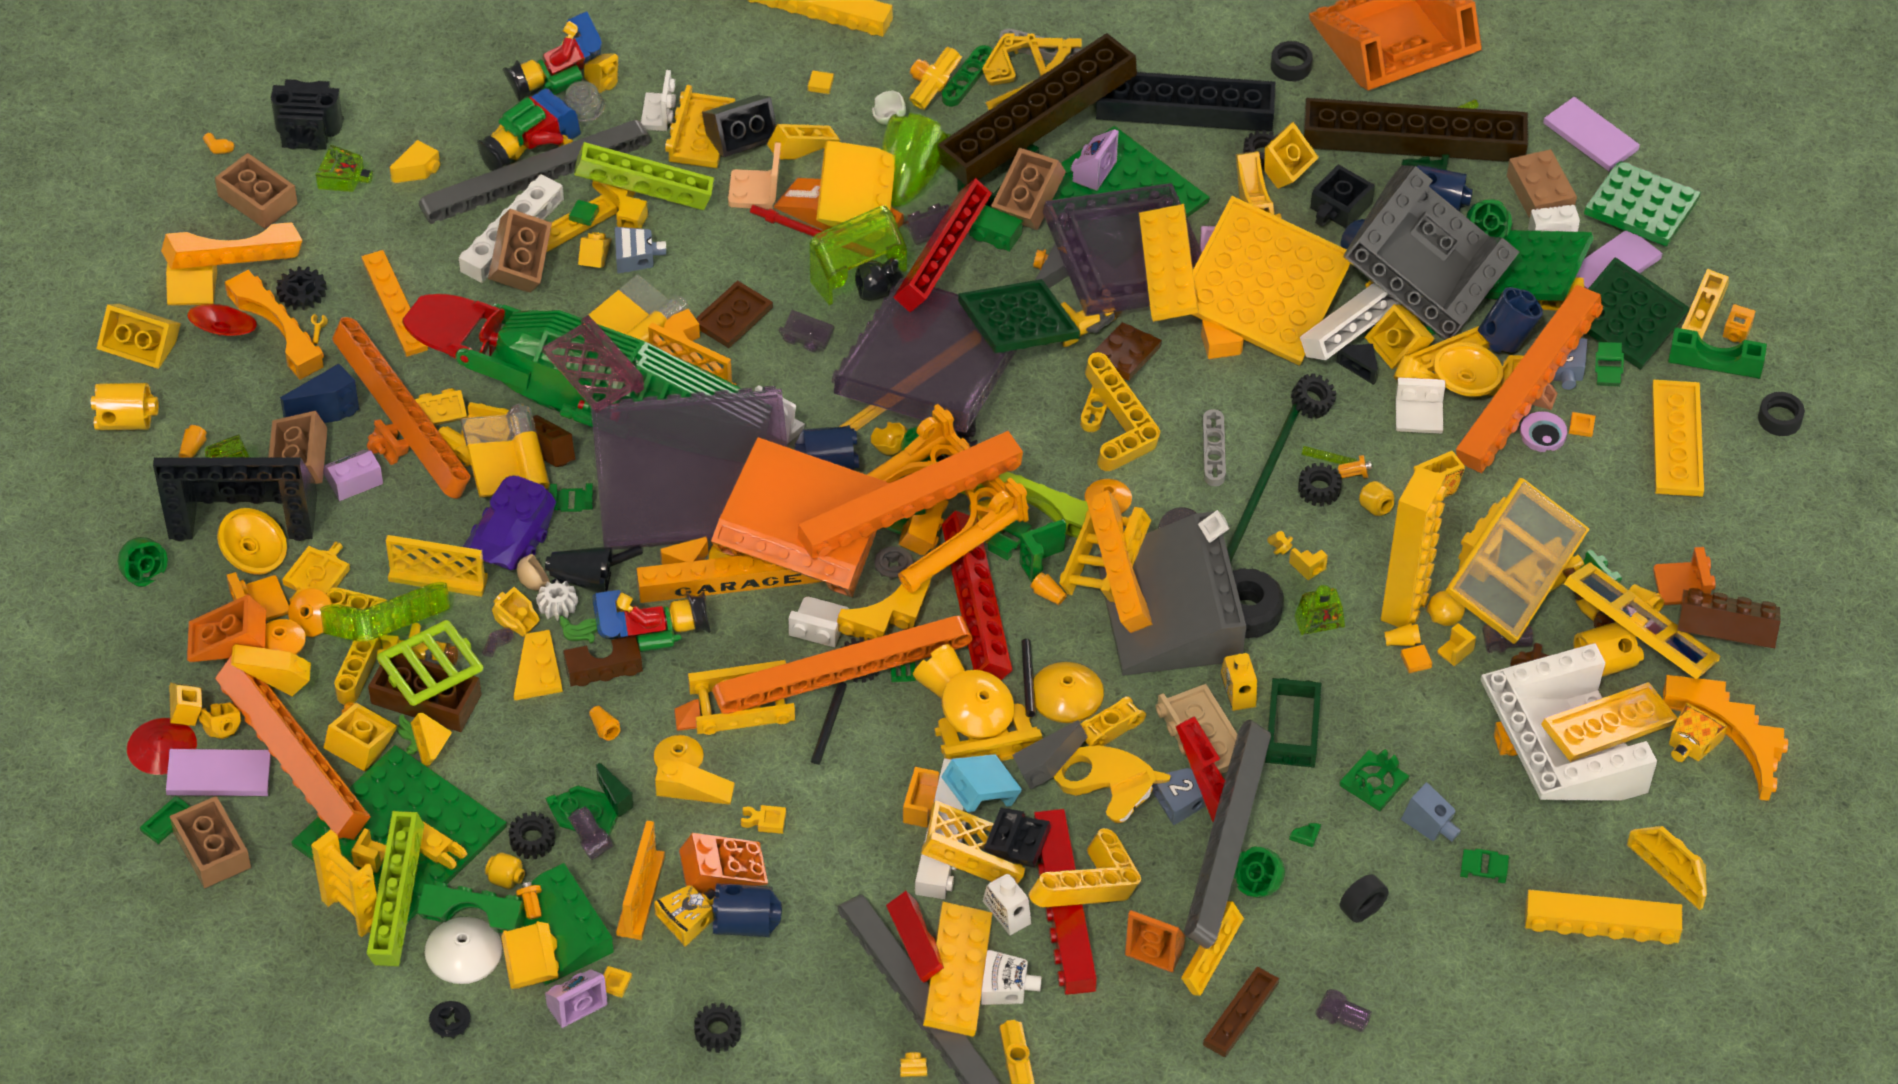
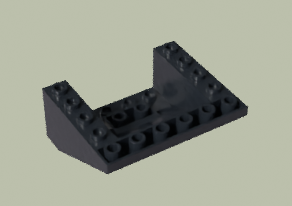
(234, 480)

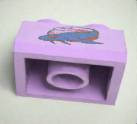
(1096, 160)
(353, 474)
(577, 997)

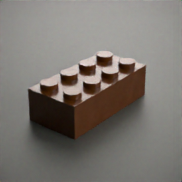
(1729, 618)
(447, 708)

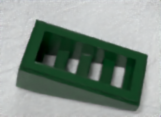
(616, 792)

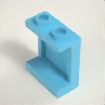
(979, 780)

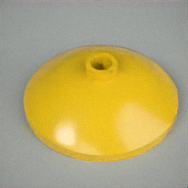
(1468, 369)
(258, 534)
(1067, 701)
(970, 712)

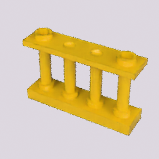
(1134, 534)
(703, 683)
(343, 882)

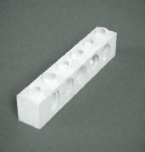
(537, 200)

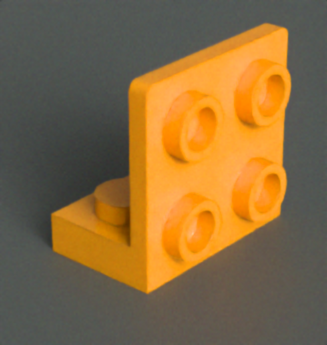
(264, 591)

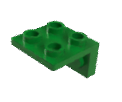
(1041, 544)

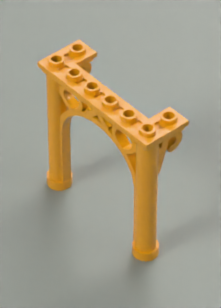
(1006, 506)

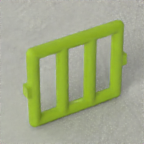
(432, 687)

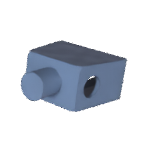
(1431, 814)

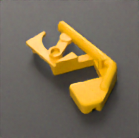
(999, 68)

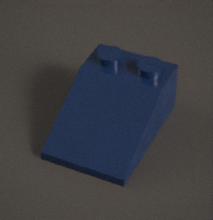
(329, 394)

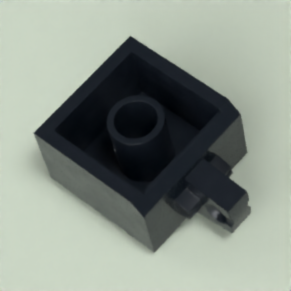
(1341, 197)

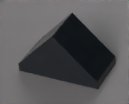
(1359, 360)

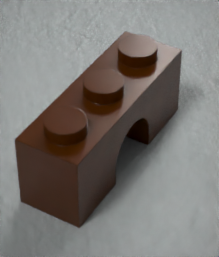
(585, 668)

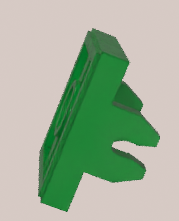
(1355, 787)

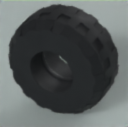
(1267, 595)

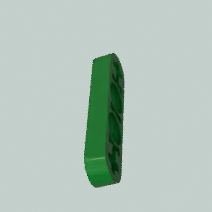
(964, 74)

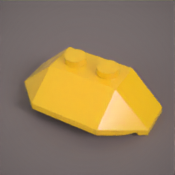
(1672, 861)

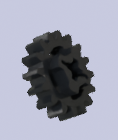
(301, 288)

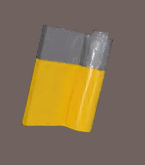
(636, 307)
(504, 448)

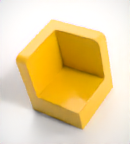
(1307, 563)
(1459, 646)
(368, 851)

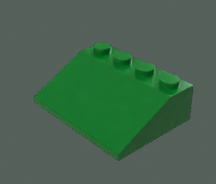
(571, 921)

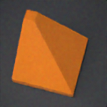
(687, 714)

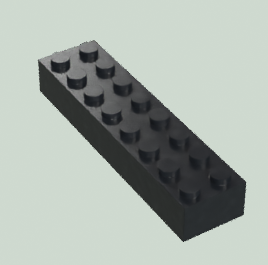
(1191, 102)

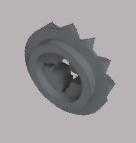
(892, 554)

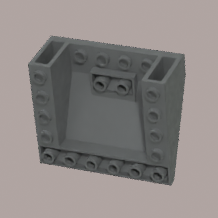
(1427, 253)
(1188, 599)

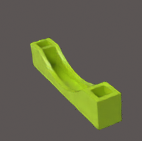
(1051, 502)

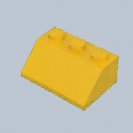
(137, 335)

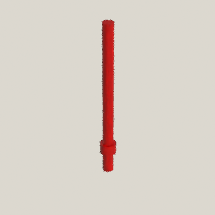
(773, 216)

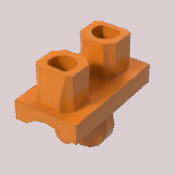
(385, 442)

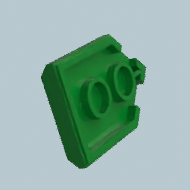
(577, 798)

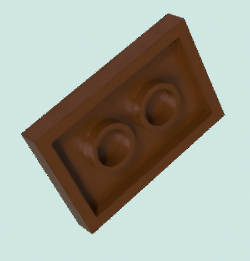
(733, 314)
(1128, 349)

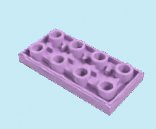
(1591, 133)
(1626, 247)
(218, 772)

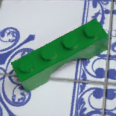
(1743, 359)
(442, 903)

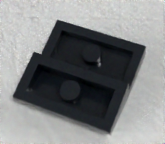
(1017, 837)

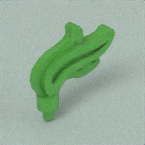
(579, 632)
(407, 733)

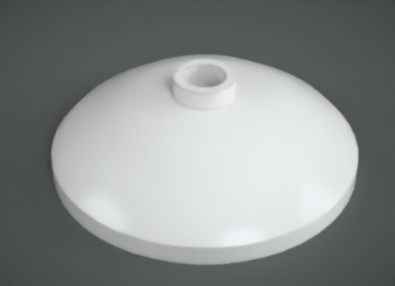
(466, 960)

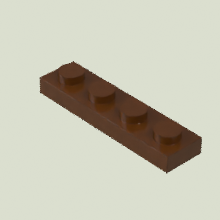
(1241, 1012)

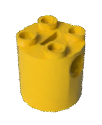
(123, 406)
(1615, 644)

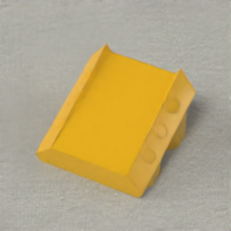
(530, 955)

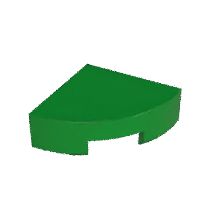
(1306, 835)

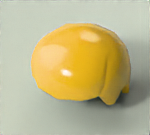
(888, 439)
(1445, 609)

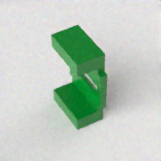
(1609, 374)
(583, 498)
(1002, 545)
(1473, 861)

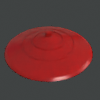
(221, 320)
(151, 744)

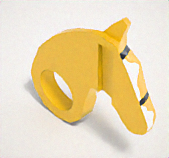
(1123, 772)

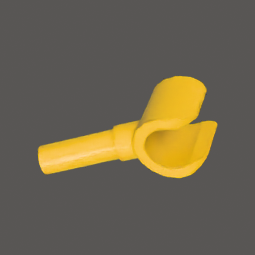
(317, 328)

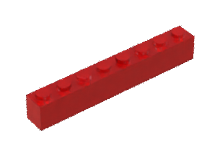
(942, 245)
(1068, 921)

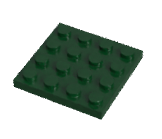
(1634, 312)
(1018, 316)

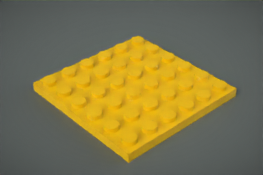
(1266, 279)

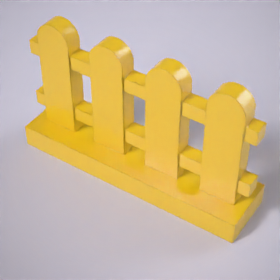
(1002, 745)

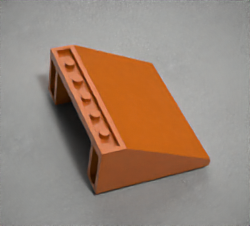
(1397, 37)
(776, 495)

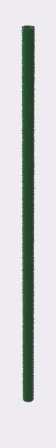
(1262, 482)

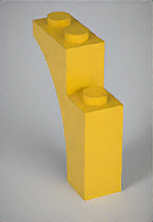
(873, 621)

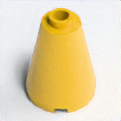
(938, 669)

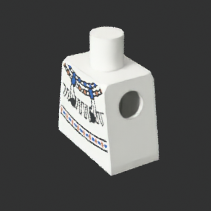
(1006, 898)
(1006, 979)

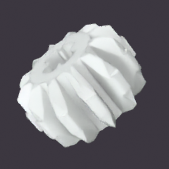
(557, 600)

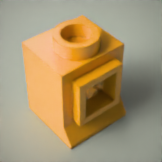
(1738, 323)

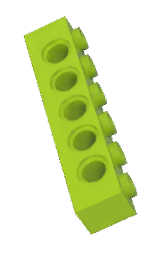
(644, 176)
(395, 889)

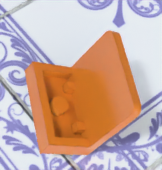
(1674, 577)

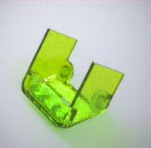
(852, 245)

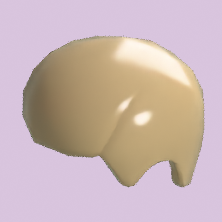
(531, 573)

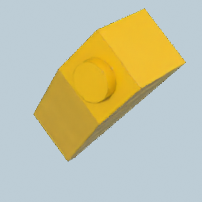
(800, 139)
(1706, 302)
(274, 667)
(691, 783)

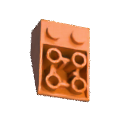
(721, 860)

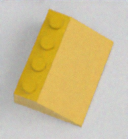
(853, 181)

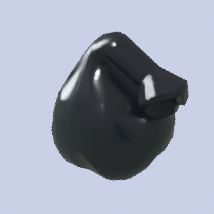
(876, 279)

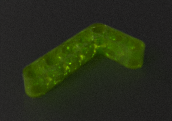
(386, 616)

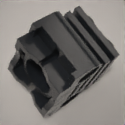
(306, 113)

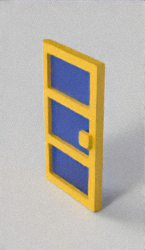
(1642, 620)

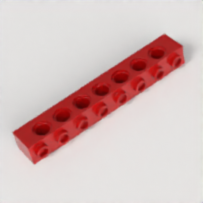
(978, 604)

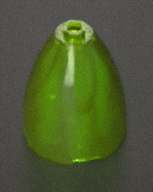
(914, 152)

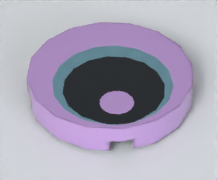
(1543, 431)

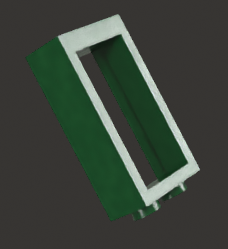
(1301, 754)

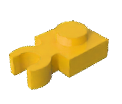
(769, 818)

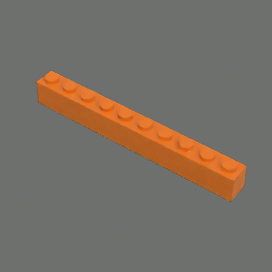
(1529, 378)
(910, 495)
(294, 751)

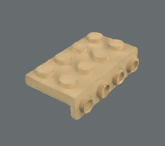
(1212, 719)

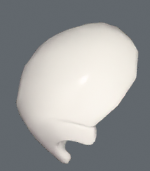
(888, 104)

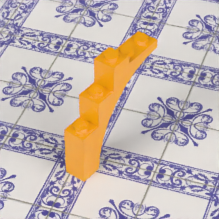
(1759, 743)

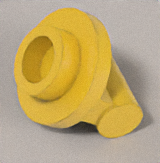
(1280, 542)
(913, 1065)

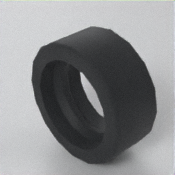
(1291, 73)
(1776, 426)
(1363, 898)

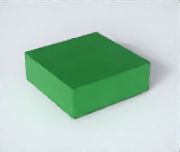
(583, 212)

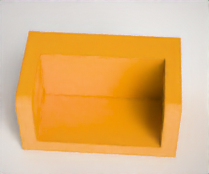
(920, 797)

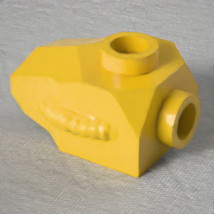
(515, 612)
(221, 721)

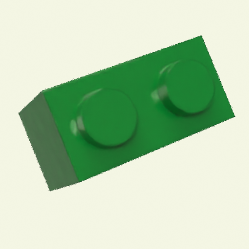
(996, 228)

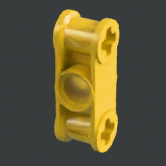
(1112, 722)

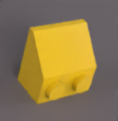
(1288, 156)
(191, 285)
(1398, 335)
(359, 736)

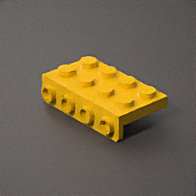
(688, 135)

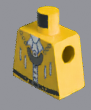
(1239, 672)
(686, 912)

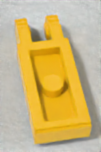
(436, 846)

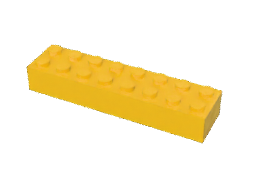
(1413, 548)

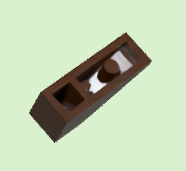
(554, 442)

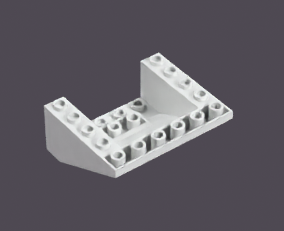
(1549, 686)

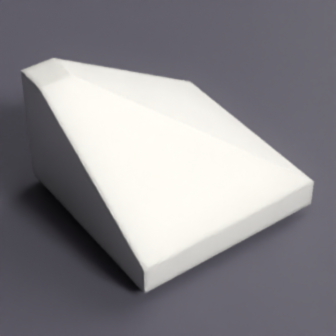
(1213, 526)

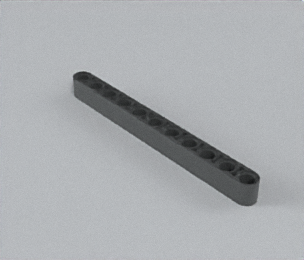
(518, 176)
(1227, 834)
(903, 978)

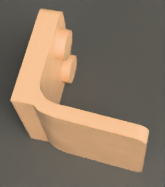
(754, 186)

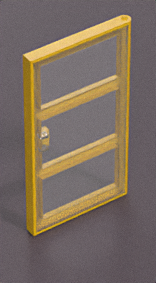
(1517, 560)

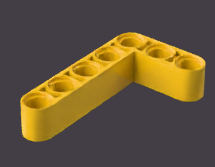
(1124, 413)
(361, 653)
(1111, 881)

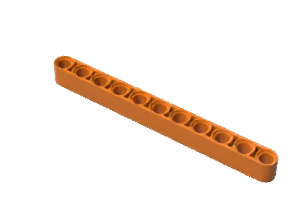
(401, 407)
(840, 665)

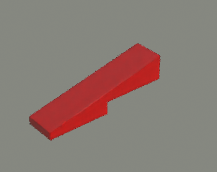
(1202, 761)
(915, 937)

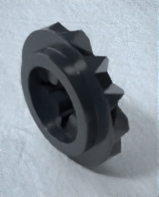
(445, 1011)

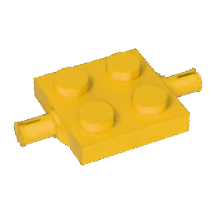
(317, 570)

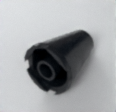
(582, 567)

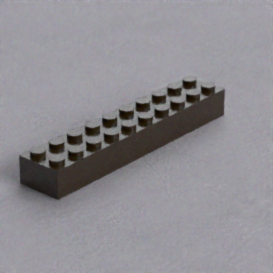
(1037, 109)
(1415, 129)

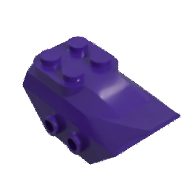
(513, 522)

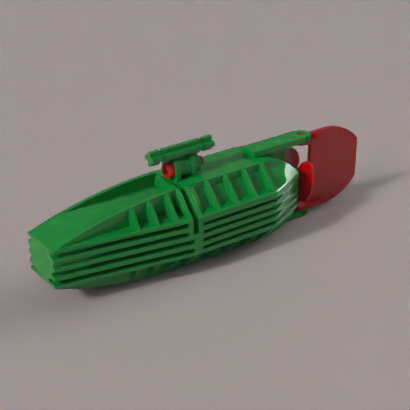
(518, 357)

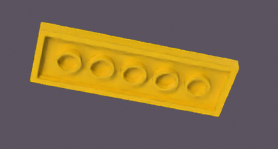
(1168, 262)
(1677, 438)
(1609, 721)
(957, 988)

